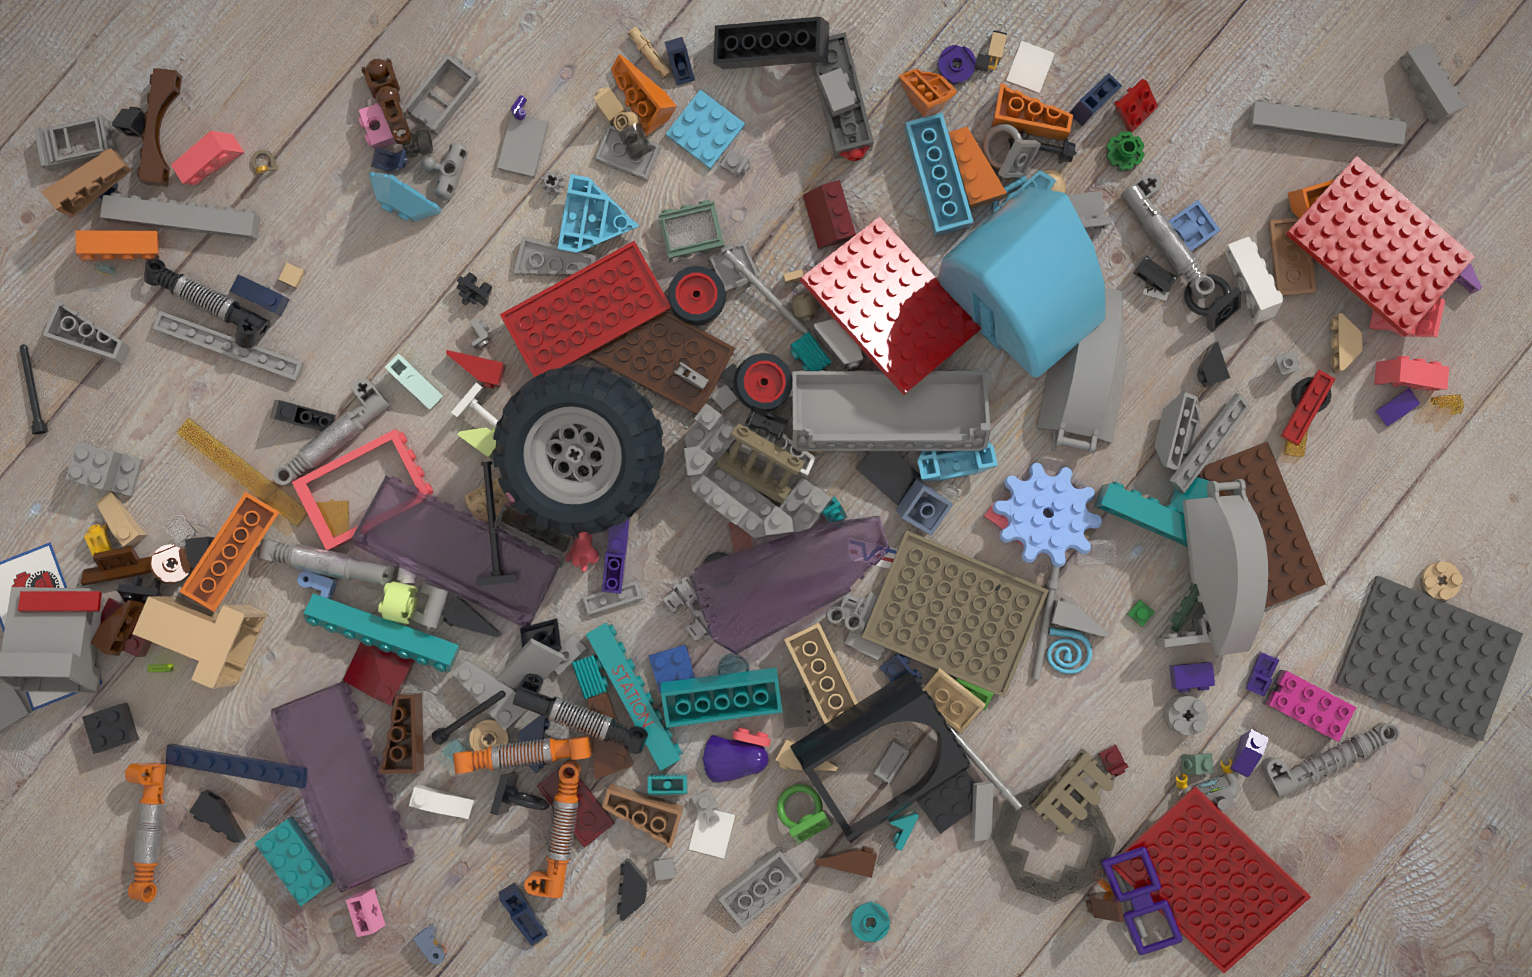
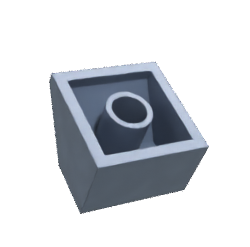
(923, 507)

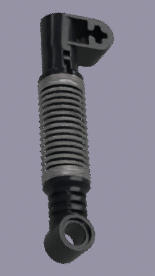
(249, 324)
(555, 708)

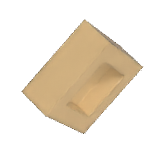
(291, 275)
(792, 277)

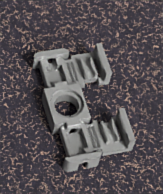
(683, 595)

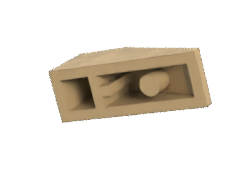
(120, 520)
(787, 759)

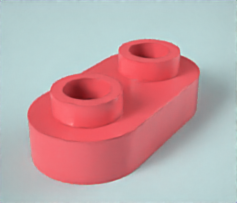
(743, 735)

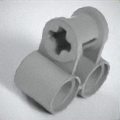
(851, 610)

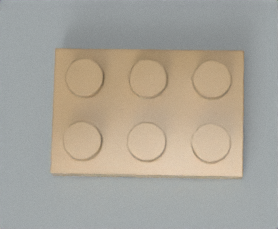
(953, 700)

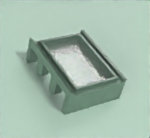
(691, 229)

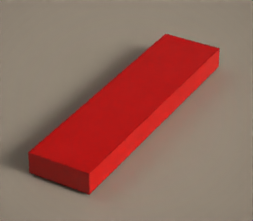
(1307, 407)
(59, 601)

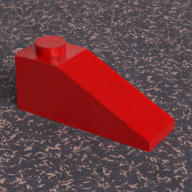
(484, 370)

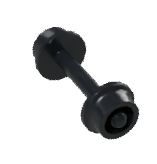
(1066, 152)

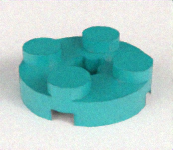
(881, 921)

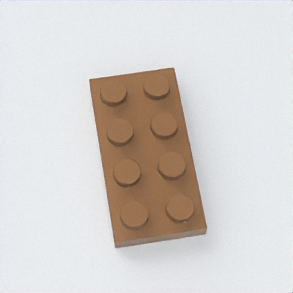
(1291, 264)

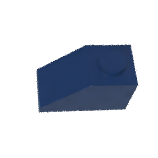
(679, 60)

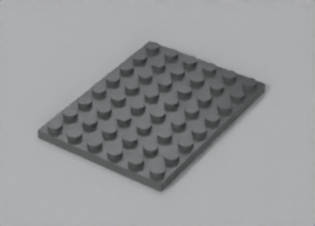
(1429, 658)

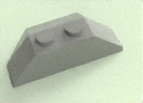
(1178, 430)

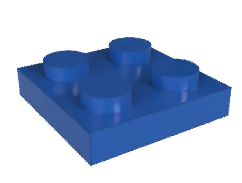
(671, 665)

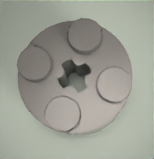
(1196, 718)

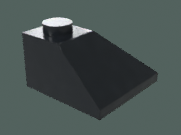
(543, 632)

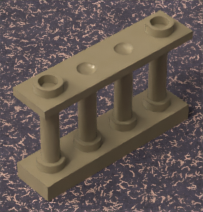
(754, 477)

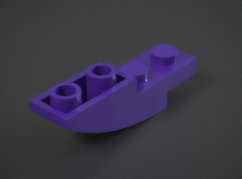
(616, 558)

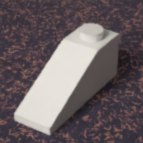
(441, 802)

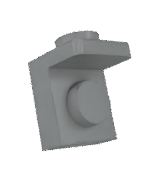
(735, 164)

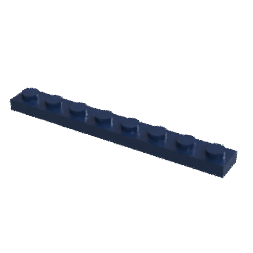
(236, 765)

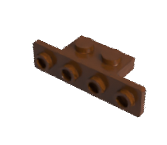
(115, 565)

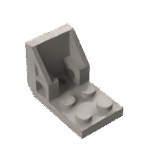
(1198, 635)

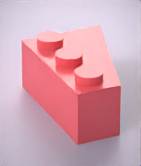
(206, 157)
(1412, 373)

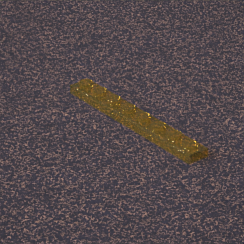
(242, 471)

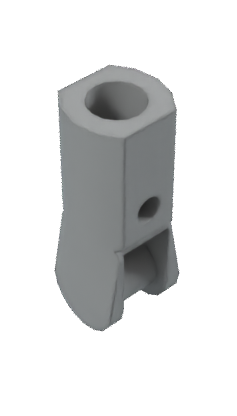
(694, 378)

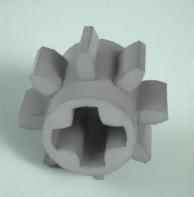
(557, 180)

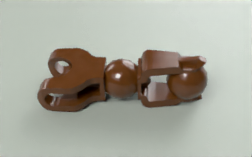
(387, 96)

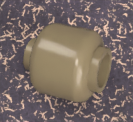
(804, 306)

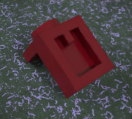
(1113, 760)

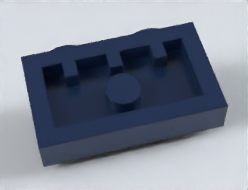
(897, 666)

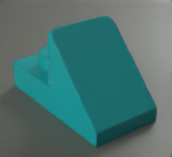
(906, 824)

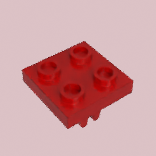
(1136, 105)

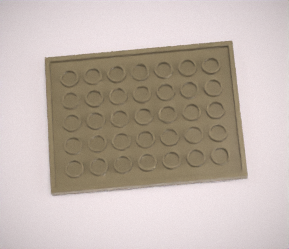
(949, 617)

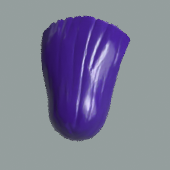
(733, 759)

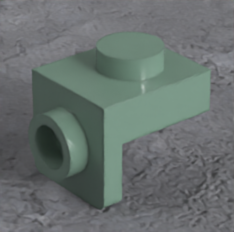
(1197, 763)

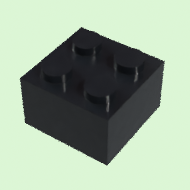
(110, 728)

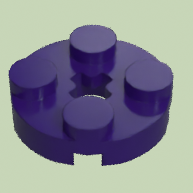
(967, 66)

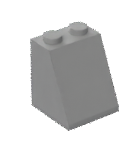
(839, 344)

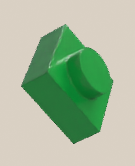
(1140, 613)

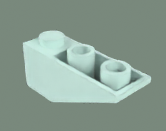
(414, 381)

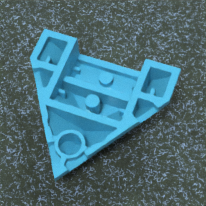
(401, 198)
(590, 216)
(955, 464)

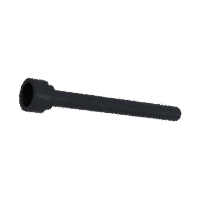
(38, 425)
(442, 734)

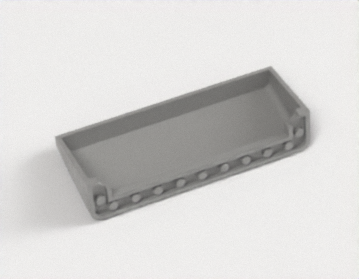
(871, 414)

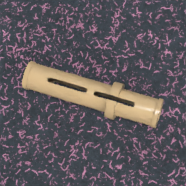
(644, 46)

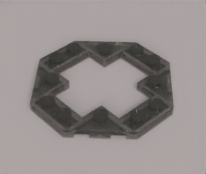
(1072, 877)

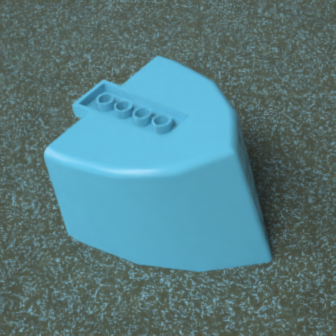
(1029, 279)

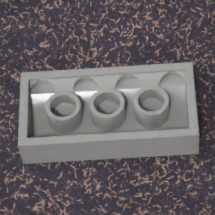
(759, 887)

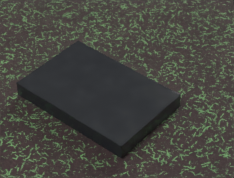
(888, 473)

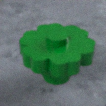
(1125, 151)

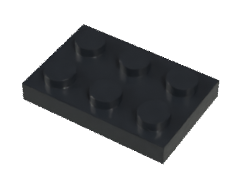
(949, 802)

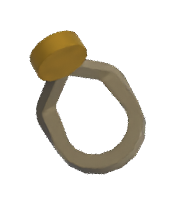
(259, 170)

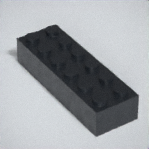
(771, 43)

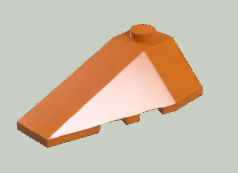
(1303, 198)

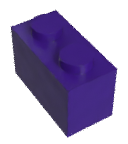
(1192, 675)

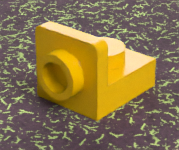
(97, 539)

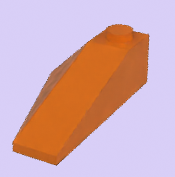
(642, 95)

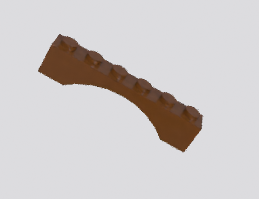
(164, 90)

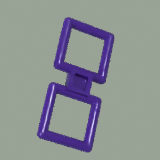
(1142, 901)

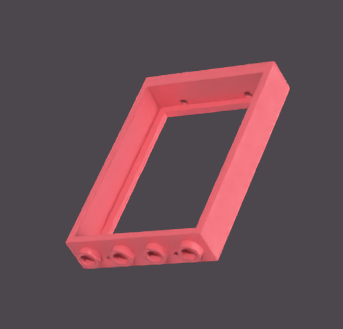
(300, 485)

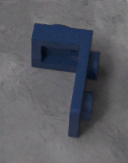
(388, 160)

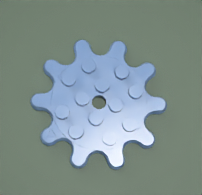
(1041, 533)

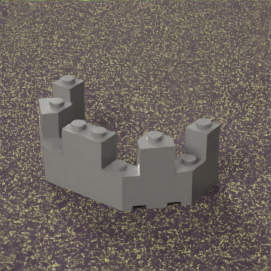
(736, 499)

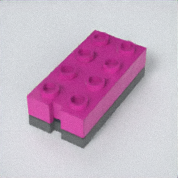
(1309, 705)

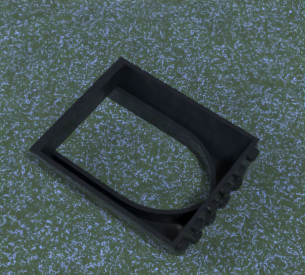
(893, 703)

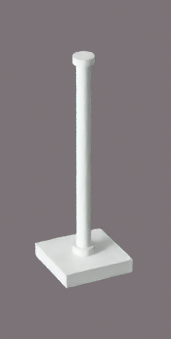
(470, 402)

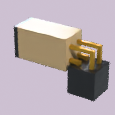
(994, 53)

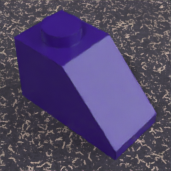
(1249, 752)

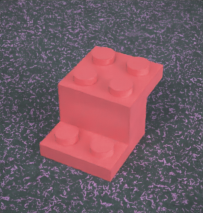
(1426, 327)

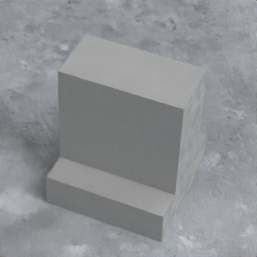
(49, 648)

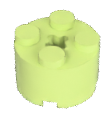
(398, 602)

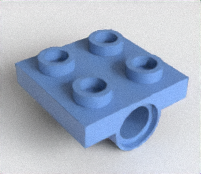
(1194, 225)

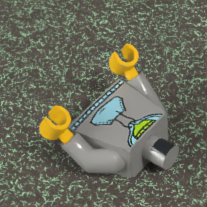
(1219, 789)

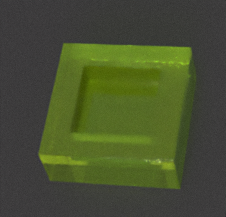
(160, 668)

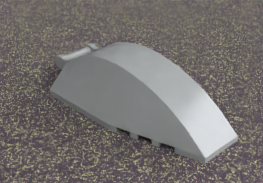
(1088, 382)
(1228, 564)

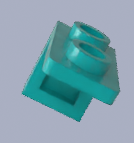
(835, 512)

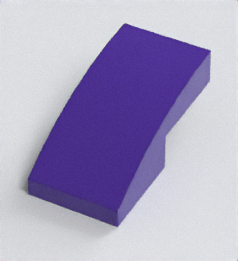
(1398, 407)
(1261, 673)

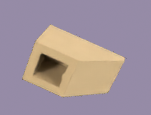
(607, 104)

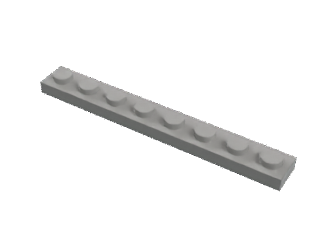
(226, 345)

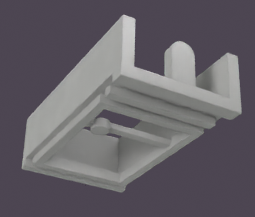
(425, 112)
(48, 148)

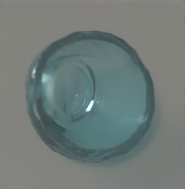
(732, 664)

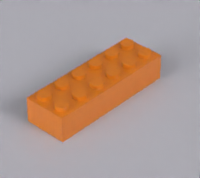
(229, 552)

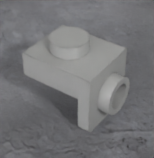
(481, 328)
(1287, 363)

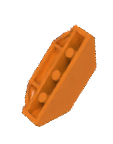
(927, 91)

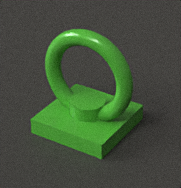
(809, 824)

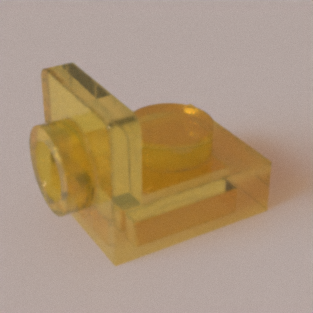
(1452, 401)

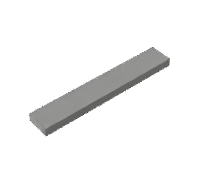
(1209, 443)

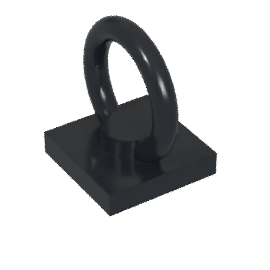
(1221, 308)
(508, 794)

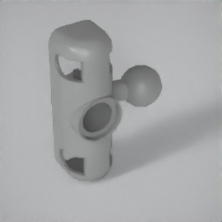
(451, 160)

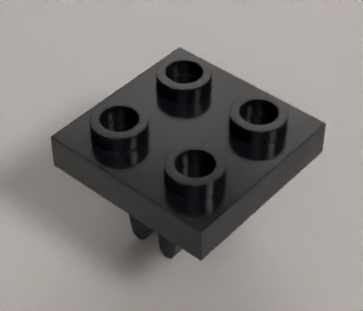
(136, 592)

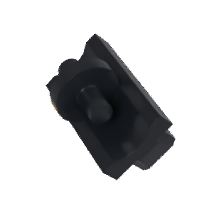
(471, 292)

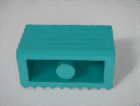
(809, 353)
(590, 676)
(667, 784)

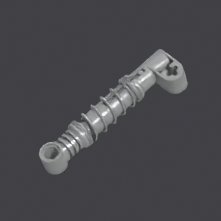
(1327, 762)

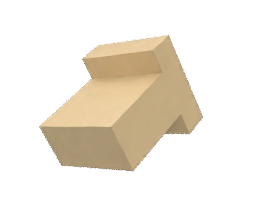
(215, 640)

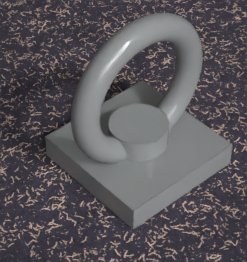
(1018, 157)

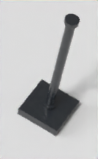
(497, 575)

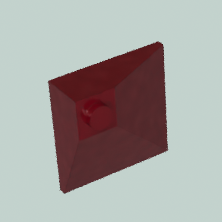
(378, 673)

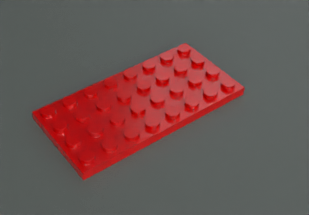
(586, 310)

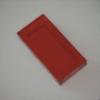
(740, 539)

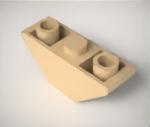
(1345, 342)

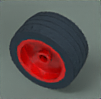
(701, 309)
(765, 367)

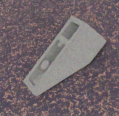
(1072, 617)

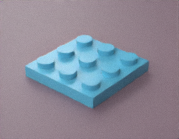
(705, 129)

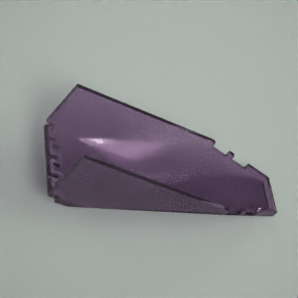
(785, 579)

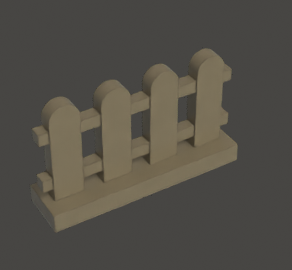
(1056, 790)

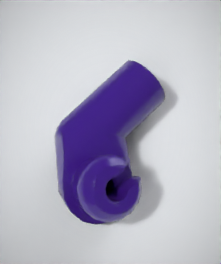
(517, 108)

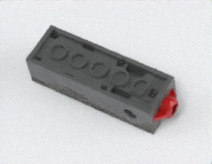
(848, 131)

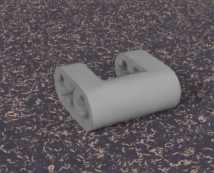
(433, 607)

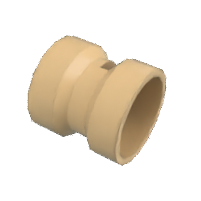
(625, 119)

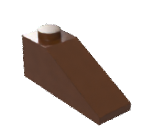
(116, 629)
(854, 860)
(1105, 906)

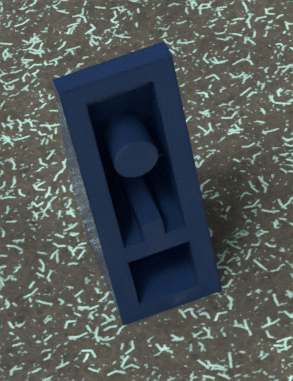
(1095, 99)
(259, 295)

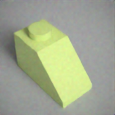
(480, 439)

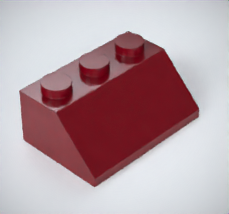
(829, 214)

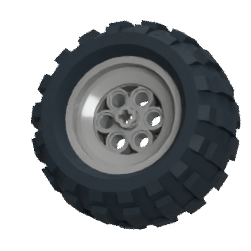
(623, 433)

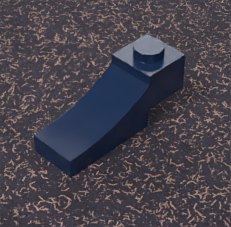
(522, 913)

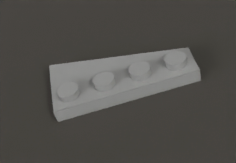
(545, 258)

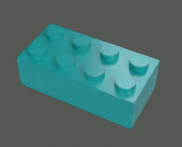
(295, 861)

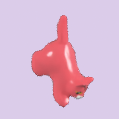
(584, 552)

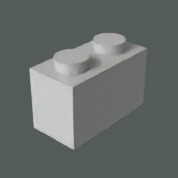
(836, 91)

